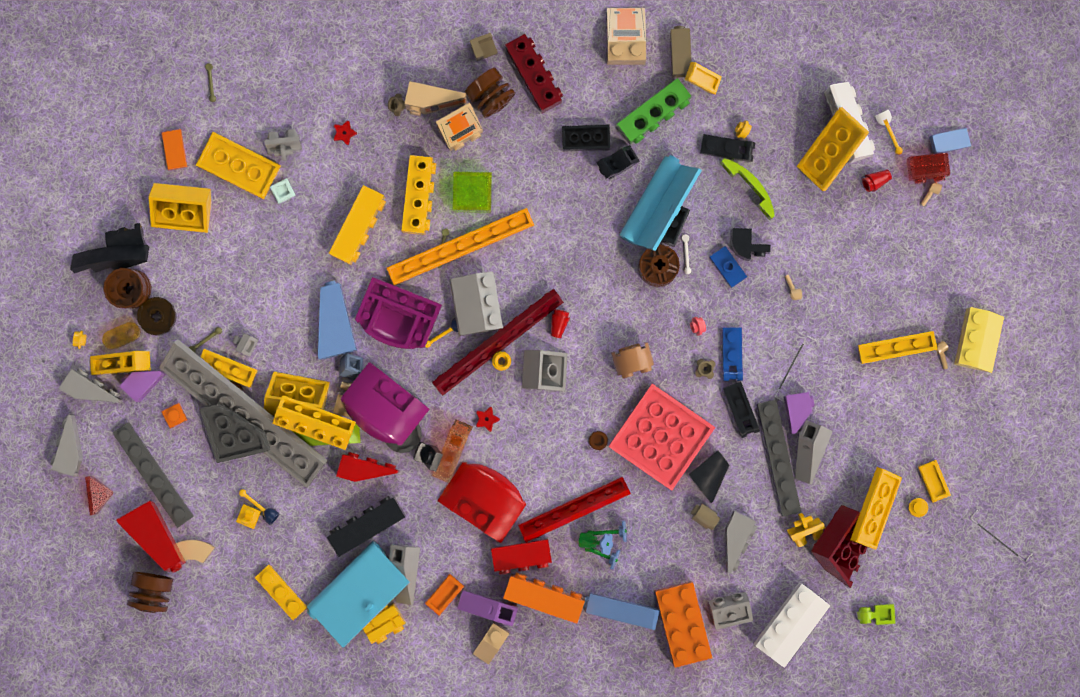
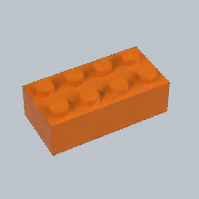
(544, 598)
(683, 624)

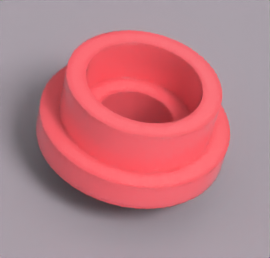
(698, 325)

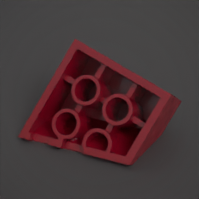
(835, 549)

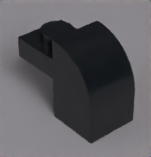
(617, 162)
(742, 247)

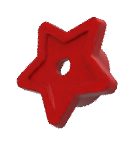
(349, 132)
(487, 424)

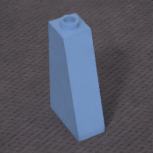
(334, 323)
(621, 610)

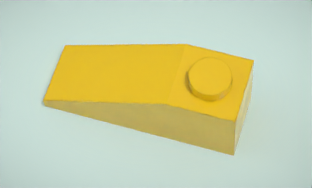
(120, 363)

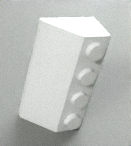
(843, 96)
(791, 624)

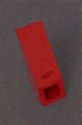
(356, 469)

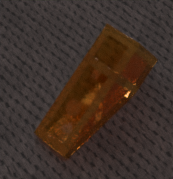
(452, 450)

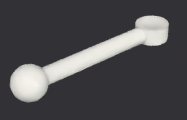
(685, 238)

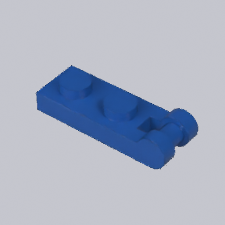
(732, 353)

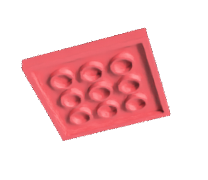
(661, 437)

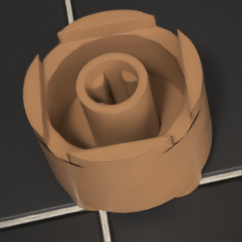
(633, 359)

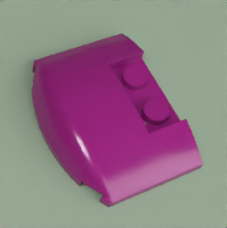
(397, 315)
(382, 406)

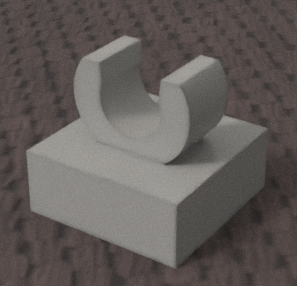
(245, 344)

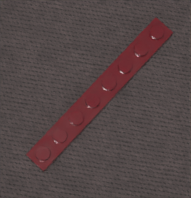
(497, 342)

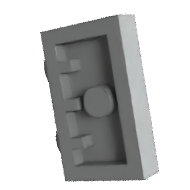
(731, 610)

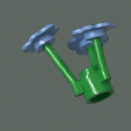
(589, 541)

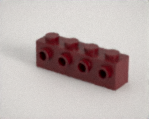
(533, 73)

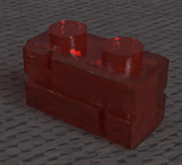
(928, 167)

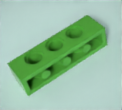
(674, 90)

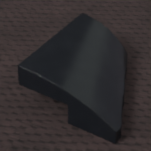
(125, 236)
(710, 475)

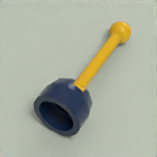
(453, 328)
(269, 514)

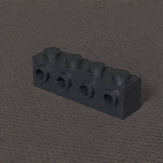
(367, 526)

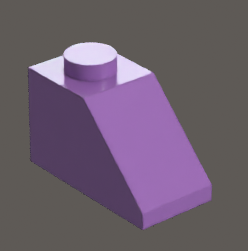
(139, 384)
(798, 409)

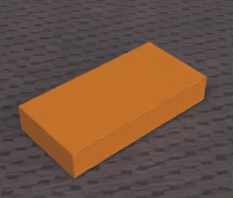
(174, 149)
(444, 594)

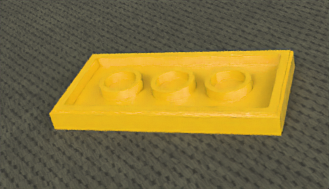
(832, 149)
(238, 165)
(876, 508)

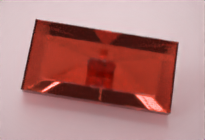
(97, 494)

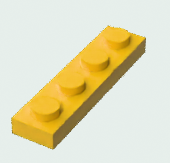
(897, 347)

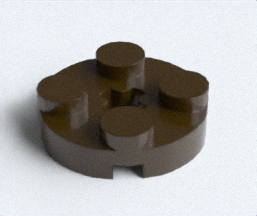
(149, 307)

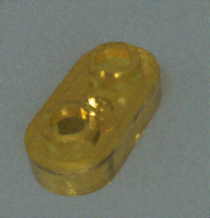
(121, 335)

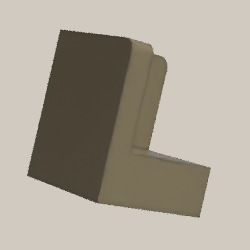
(483, 47)

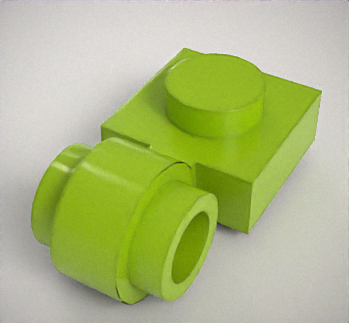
(882, 614)

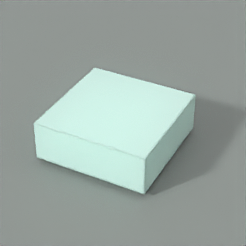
(282, 191)

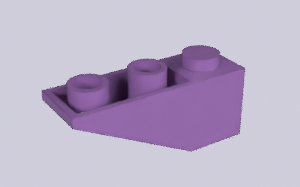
(488, 608)

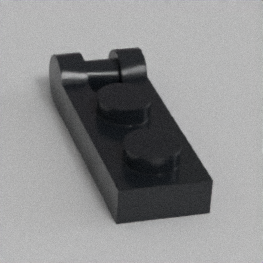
(727, 148)
(741, 409)

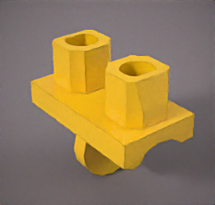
(804, 527)

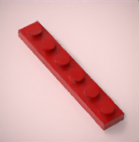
(574, 509)

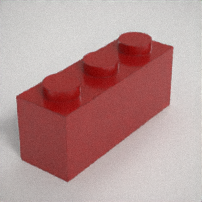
(521, 556)

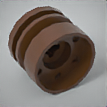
(487, 89)
(651, 274)
(116, 288)
(149, 592)

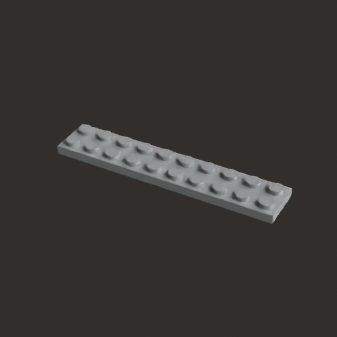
(213, 388)

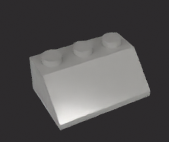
(476, 303)

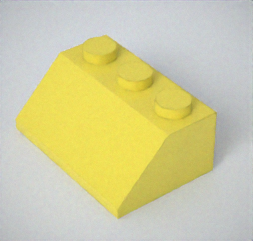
(979, 339)

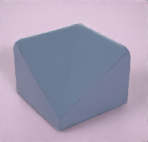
(350, 366)

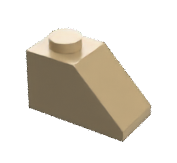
(491, 643)

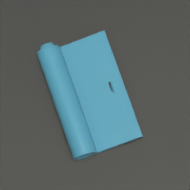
(659, 203)
(357, 594)

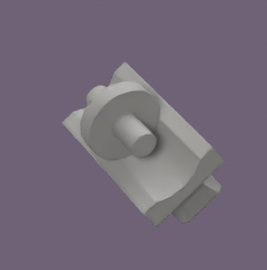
(283, 146)

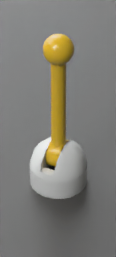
(884, 119)

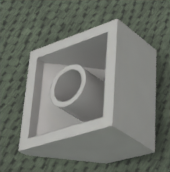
(544, 370)

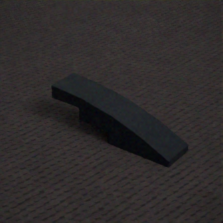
(109, 257)

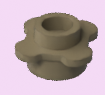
(396, 104)
(710, 367)

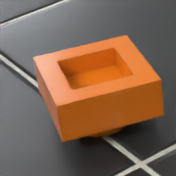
(174, 415)

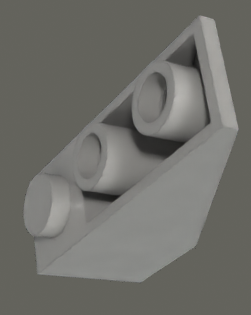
(81, 387)
(69, 451)
(810, 451)
(736, 535)
(406, 560)

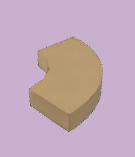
(195, 550)

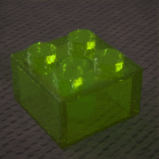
(472, 192)

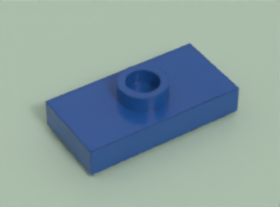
(728, 267)

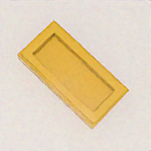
(703, 78)
(934, 481)

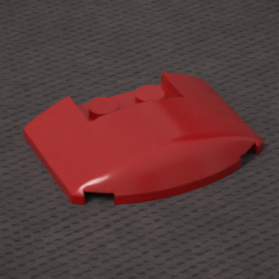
(483, 499)

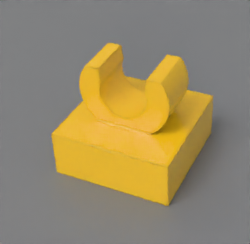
(248, 516)

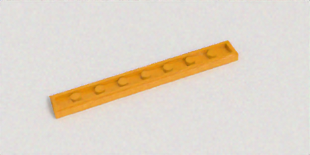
(460, 246)

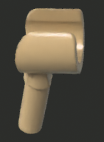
(934, 188)
(796, 294)
(942, 347)

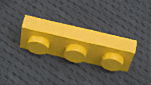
(229, 368)
(281, 592)

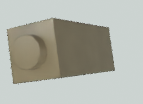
(680, 51)

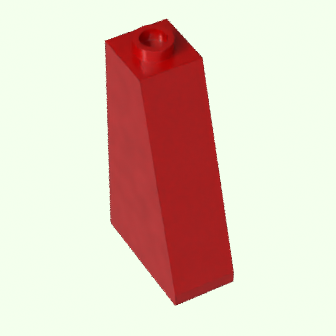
(152, 534)

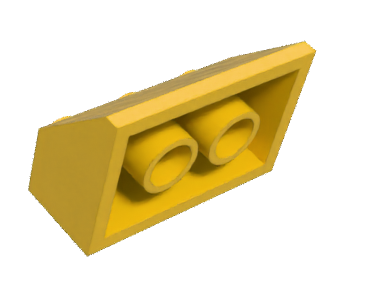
(180, 207)
(299, 388)

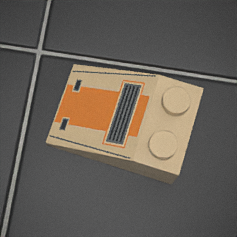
(626, 36)
(429, 99)
(459, 127)

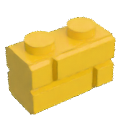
(385, 622)

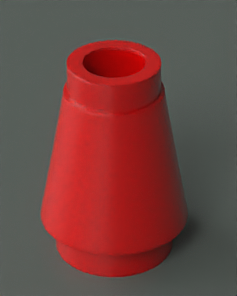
(876, 180)
(559, 322)

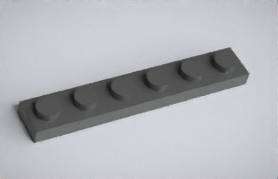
(779, 458)
(153, 474)

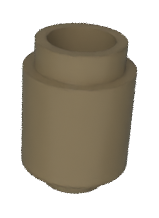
(705, 516)

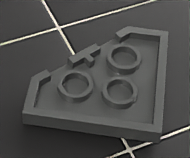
(232, 434)

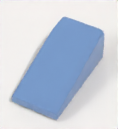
(950, 141)

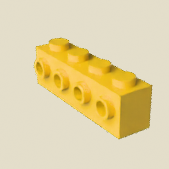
(418, 194)
(357, 224)
(313, 422)

